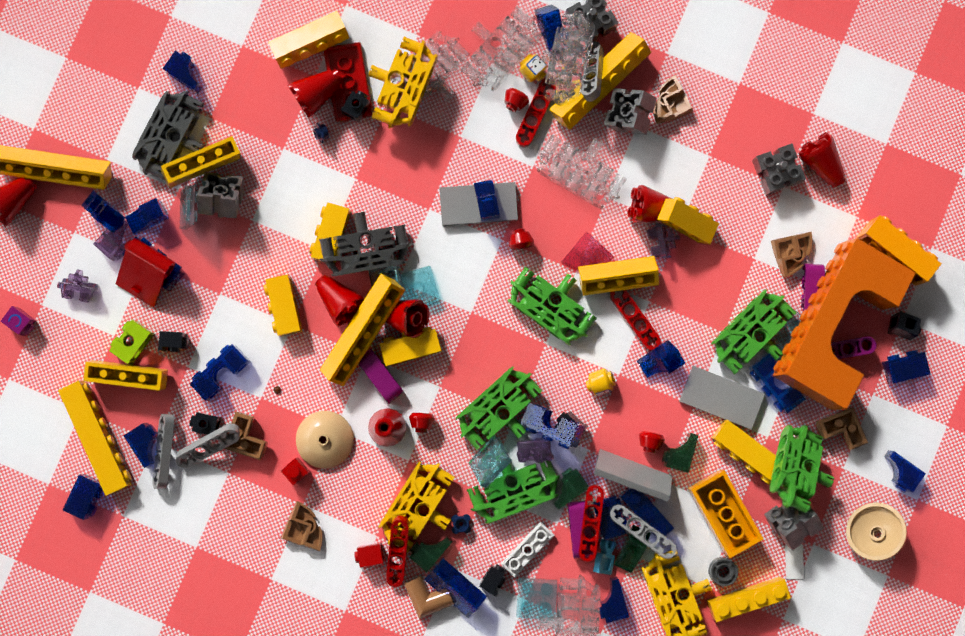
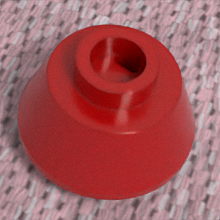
(515, 99)
(520, 240)
(421, 421)
(651, 441)

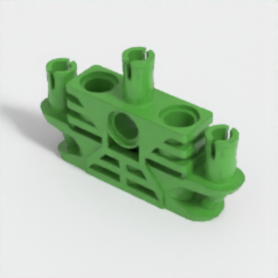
(545, 317)
(744, 322)
(489, 399)
(798, 467)
(519, 501)

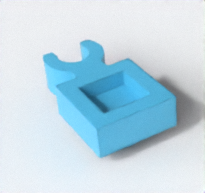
(605, 560)

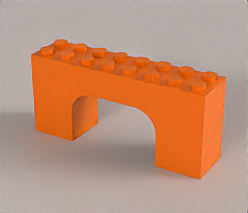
(808, 357)

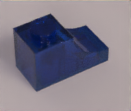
(548, 20)
(181, 68)
(486, 200)
(147, 216)
(661, 359)
(141, 441)
(905, 474)
(614, 605)

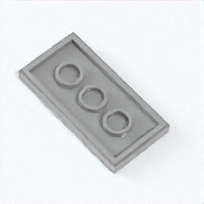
(461, 207)
(721, 397)
(633, 475)

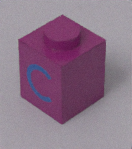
(18, 321)

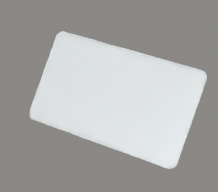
(794, 563)

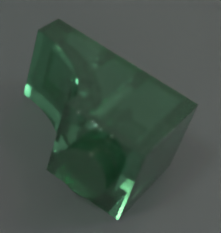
(681, 456)
(572, 486)
(631, 551)
(427, 554)

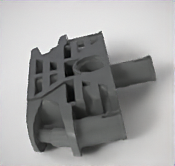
(163, 124)
(369, 260)

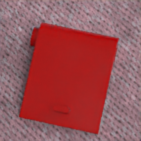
(143, 271)

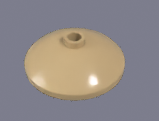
(338, 436)
(867, 522)

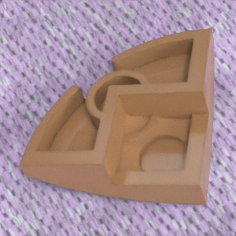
(671, 102)
(791, 252)
(302, 528)

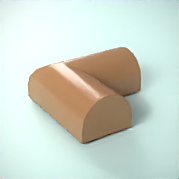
(845, 423)
(246, 444)
(425, 602)

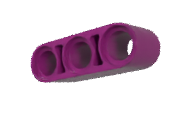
(811, 276)
(855, 347)
(380, 376)
(575, 513)

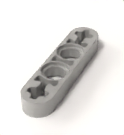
(588, 93)
(207, 445)
(163, 451)
(640, 534)

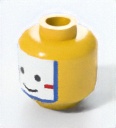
(533, 68)
(600, 382)

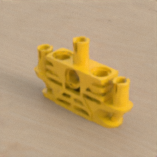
(414, 89)
(408, 495)
(663, 601)

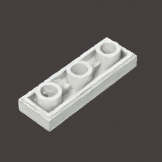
(518, 557)

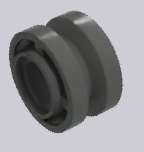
(731, 575)

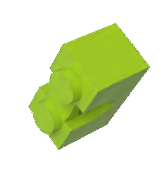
(141, 338)

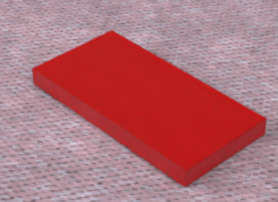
(350, 65)

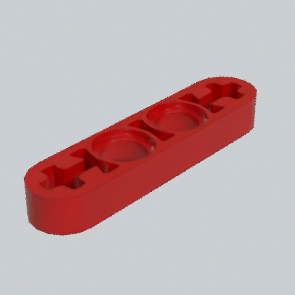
(537, 113)
(631, 320)
(588, 522)
(397, 551)

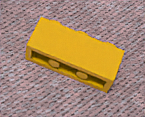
(688, 220)
(333, 224)
(283, 305)
(406, 348)

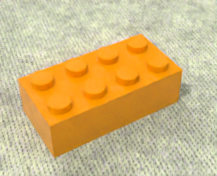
(895, 244)
(725, 513)

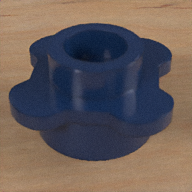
(320, 132)
(465, 527)

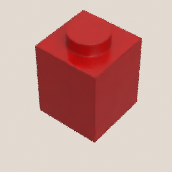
(295, 471)
(369, 555)

